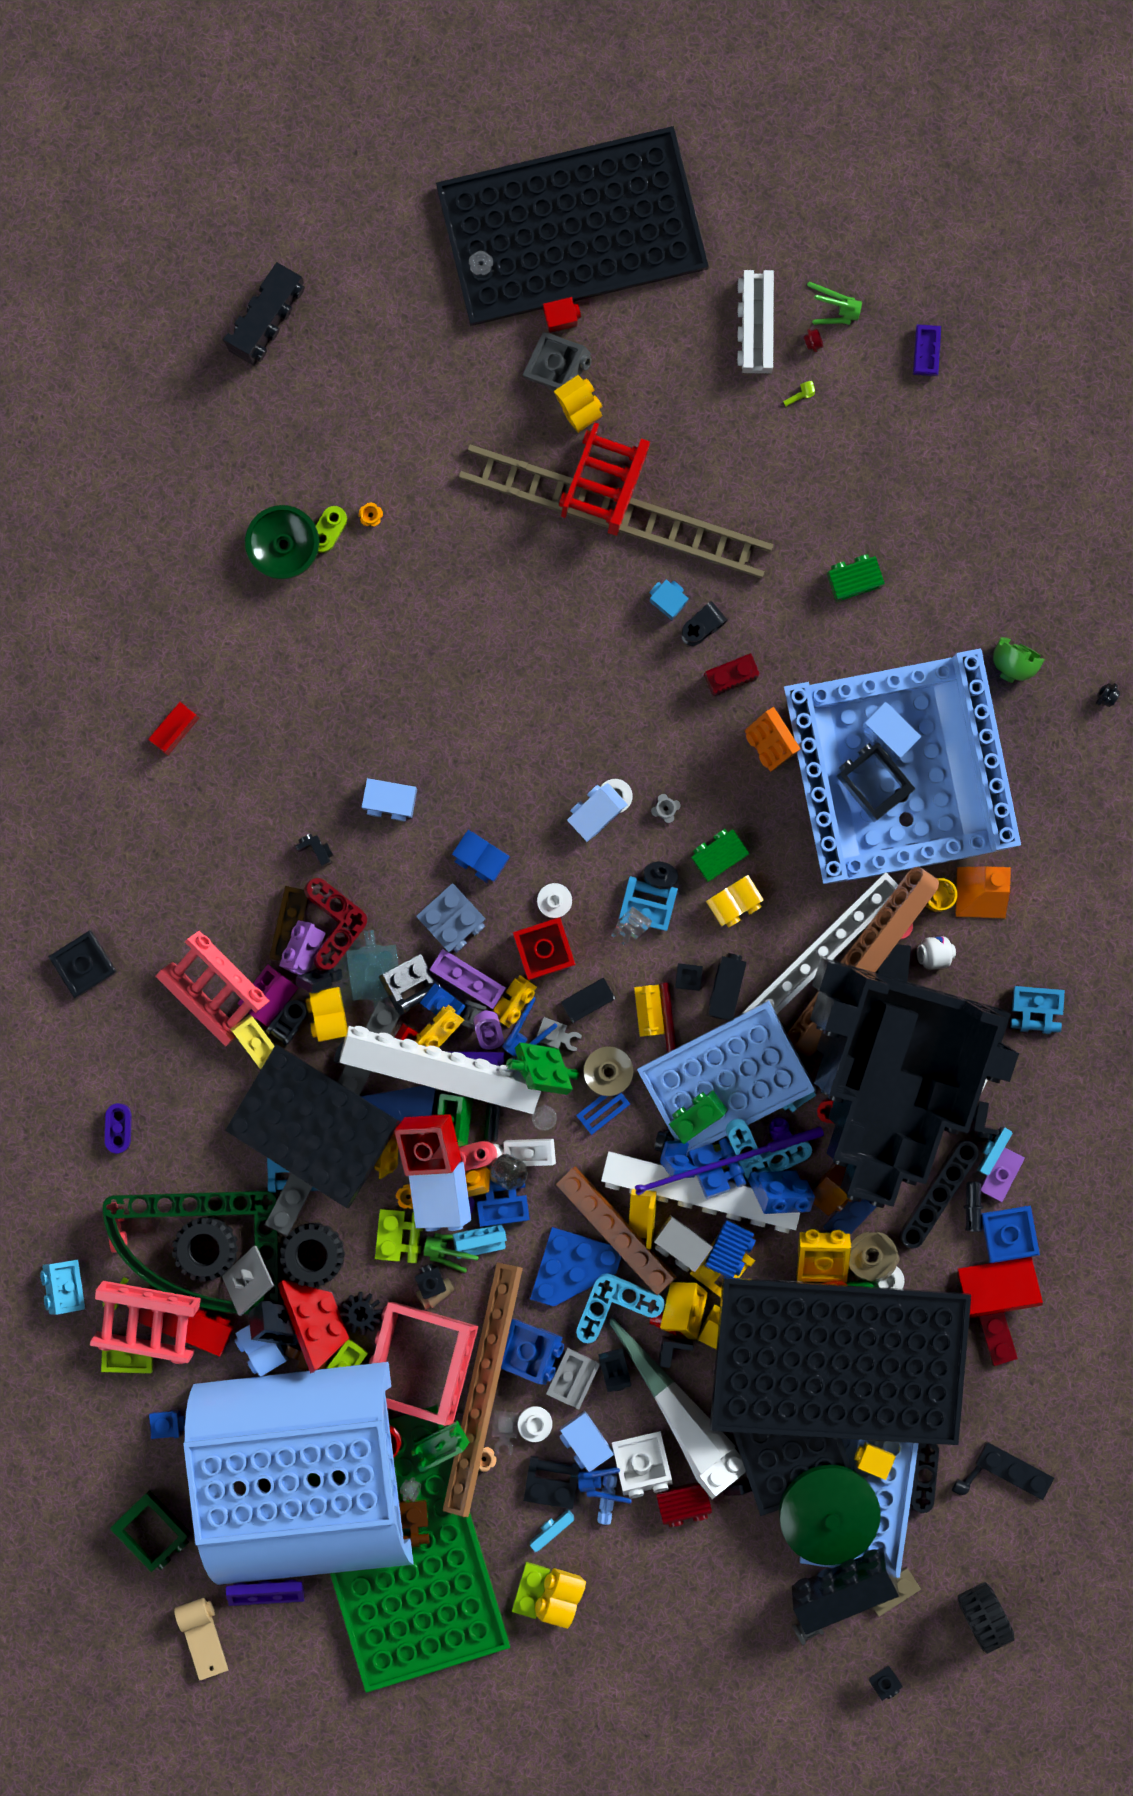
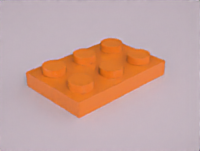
(771, 739)

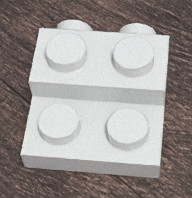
(642, 1464)

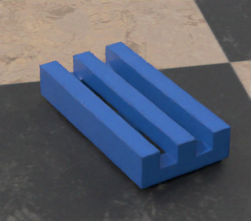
(586, 1123)

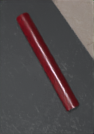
(667, 1016)

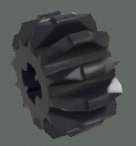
(353, 1315)

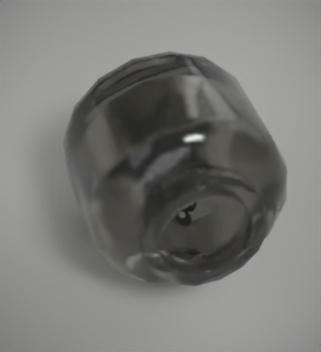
(508, 1172)

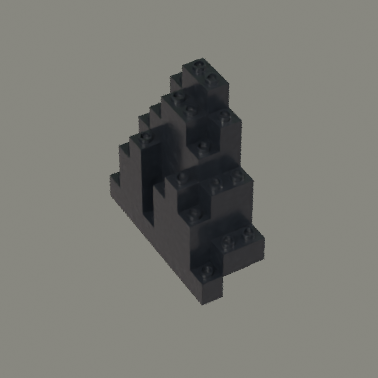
(900, 1073)

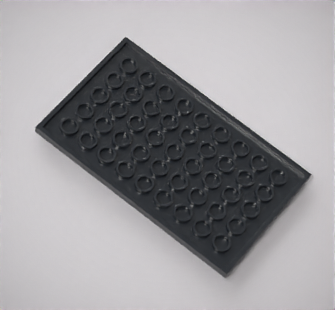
(573, 225)
(840, 1361)

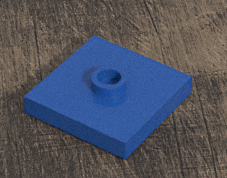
(1010, 1234)

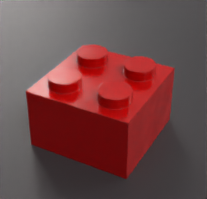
(544, 948)
(428, 1145)

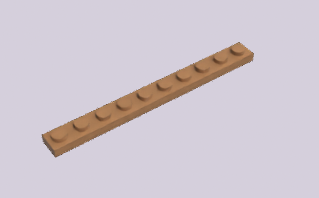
(483, 1388)

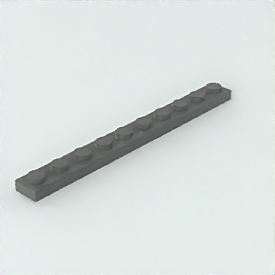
(354, 1078)

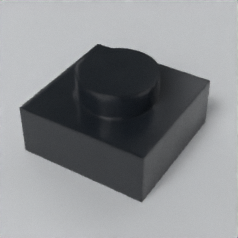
(688, 977)

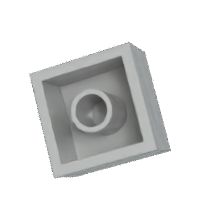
(682, 1244)

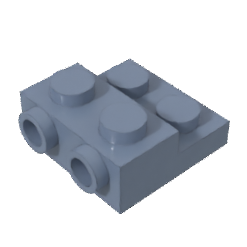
(452, 919)

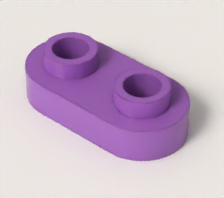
(488, 1029)

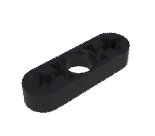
(930, 1495)

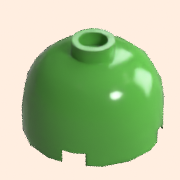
(1016, 661)

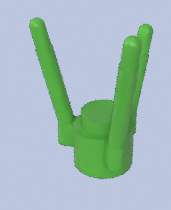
(848, 308)
(436, 1249)

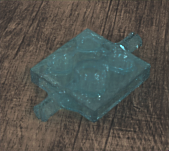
(367, 965)

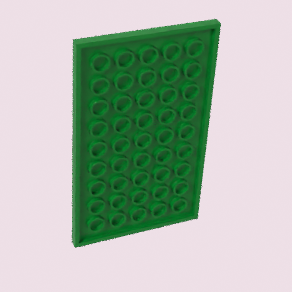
(426, 1612)

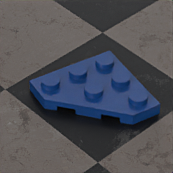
(571, 1266)

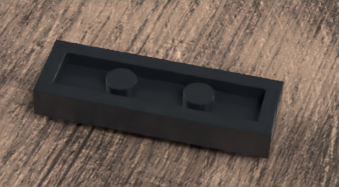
(1014, 1470)

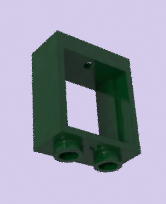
(163, 1559)

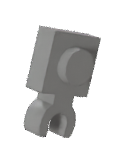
(557, 1035)

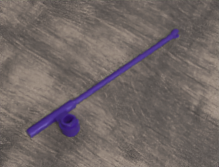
(779, 1133)

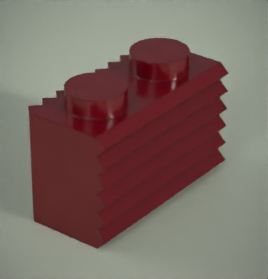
(731, 674)
(683, 1503)

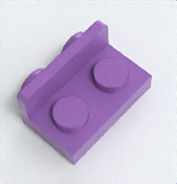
(301, 948)

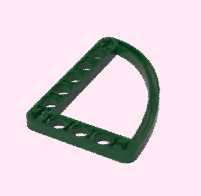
(201, 1210)

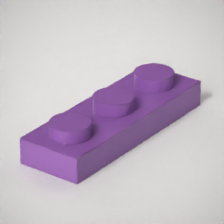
(467, 978)

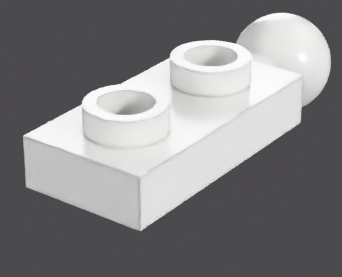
(532, 1152)

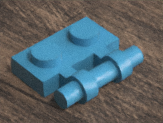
(1037, 1000)

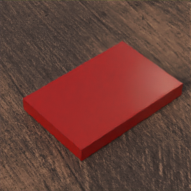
(1001, 1286)

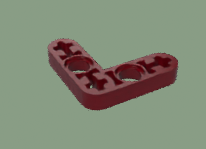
(342, 917)

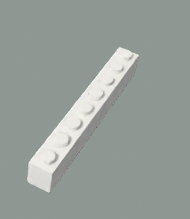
(827, 945)
(437, 1069)
(737, 1203)

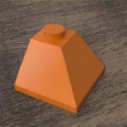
(982, 891)

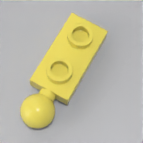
(253, 1040)

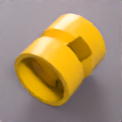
(944, 896)

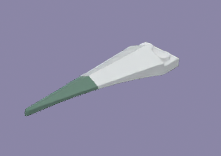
(708, 1452)

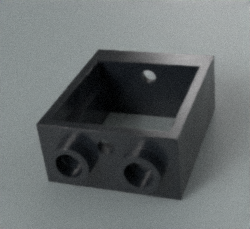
(892, 768)
(726, 987)

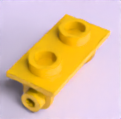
(522, 992)
(649, 1010)
(445, 1024)
(389, 1158)

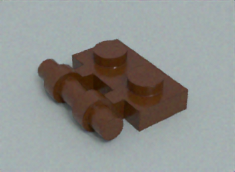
(414, 1516)

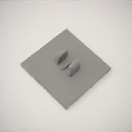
(247, 1280)

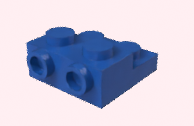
(781, 1192)
(531, 1352)

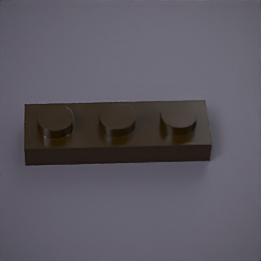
(291, 910)

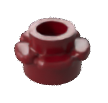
(813, 340)

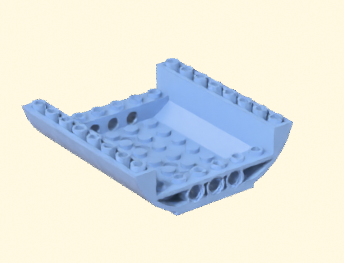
(956, 767)
(283, 1432)

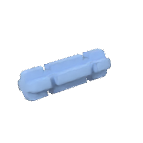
(606, 1505)

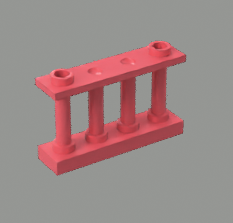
(197, 1002)
(151, 1299)

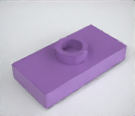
(1002, 1175)

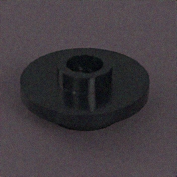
(660, 875)

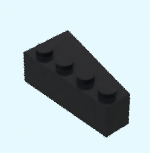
(265, 314)

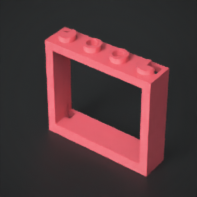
(458, 1365)

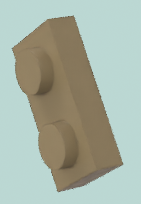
(906, 1586)

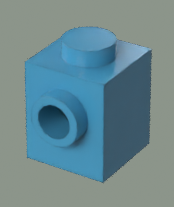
(668, 598)

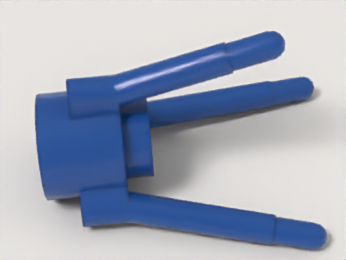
(516, 1037)
(591, 1480)

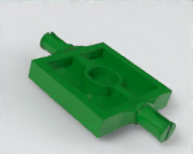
(543, 1068)

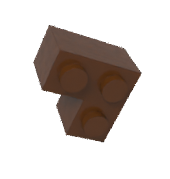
(828, 1191)

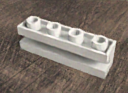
(757, 322)

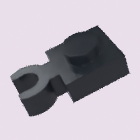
(317, 980)

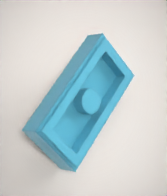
(993, 1150)
(551, 1529)

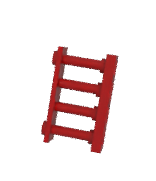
(621, 495)

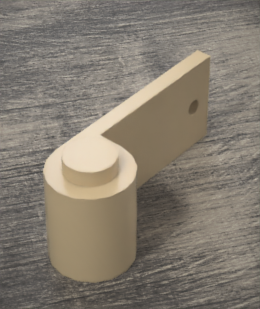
(202, 1638)

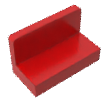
(174, 728)

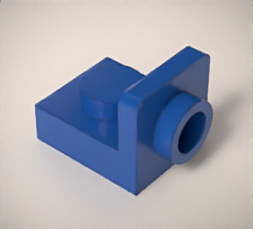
(438, 997)
(675, 1158)
(166, 1424)

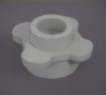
(672, 806)

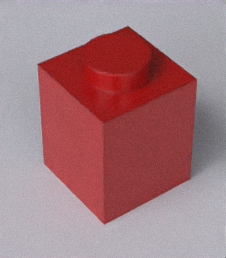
(561, 314)

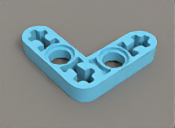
(757, 1161)
(615, 1296)

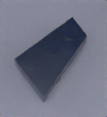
(405, 1102)

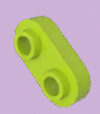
(331, 529)

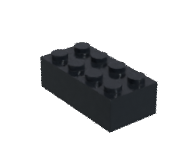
(844, 1590)

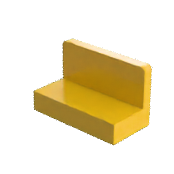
(643, 1214)
(684, 1309)

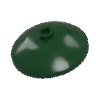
(279, 525)

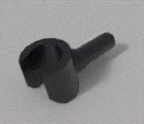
(961, 1487)

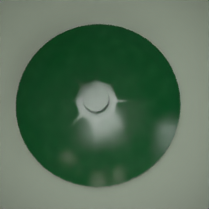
(829, 1514)

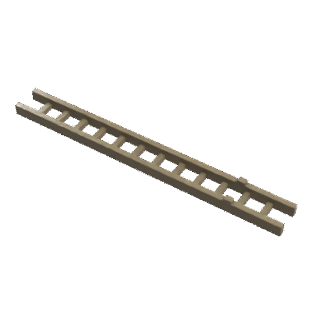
(624, 528)

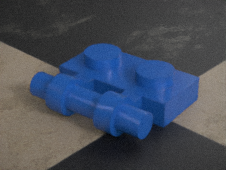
(716, 1181)
(502, 1209)

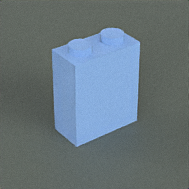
(440, 1200)

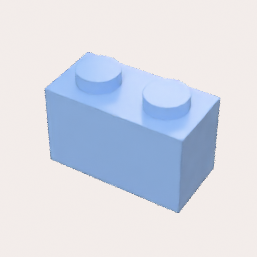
(890, 731)
(389, 799)
(597, 811)
(586, 1442)

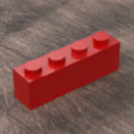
(202, 1330)

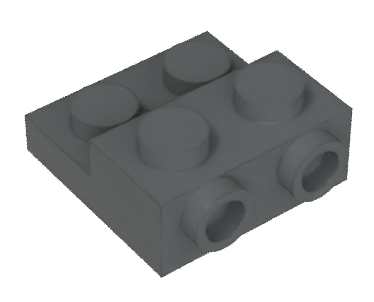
(556, 361)

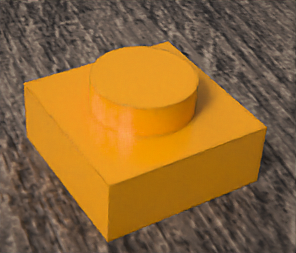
(477, 1181)

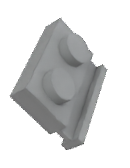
(573, 1378)

